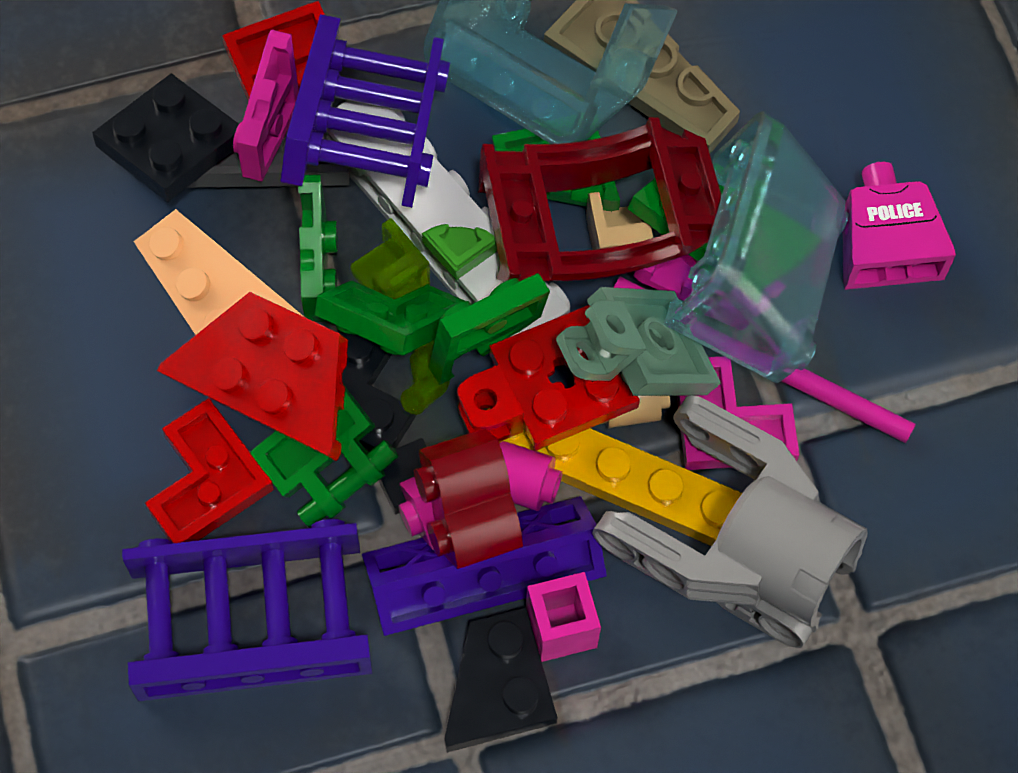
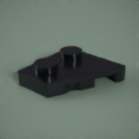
(499, 683)

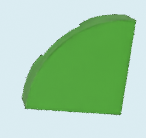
(459, 247)

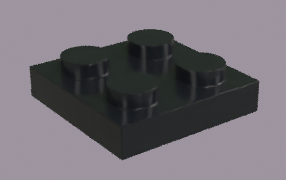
(168, 137)

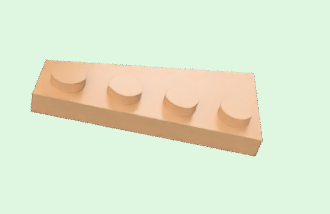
(198, 271)

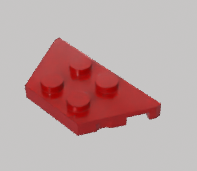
(269, 369)

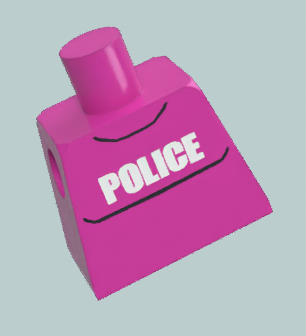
(893, 233)

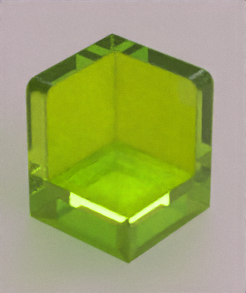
(394, 265)

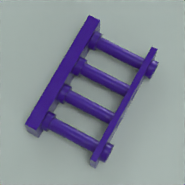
(315, 113)
(281, 656)

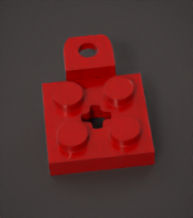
(524, 397)

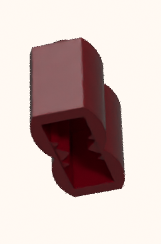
(469, 499)

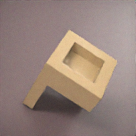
(615, 227)

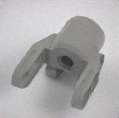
(773, 546)

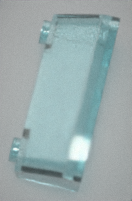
(534, 80)

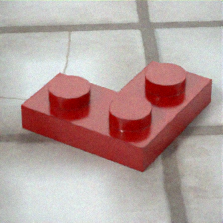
(220, 481)

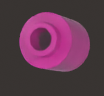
(531, 476)

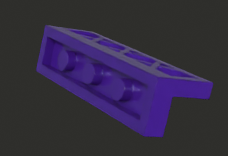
(434, 590)

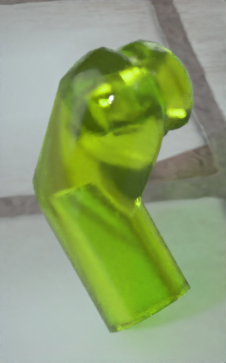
(425, 387)

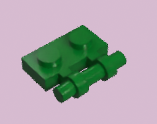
(296, 465)

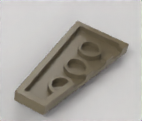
(674, 91)

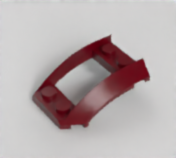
(522, 217)

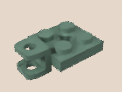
(631, 339)

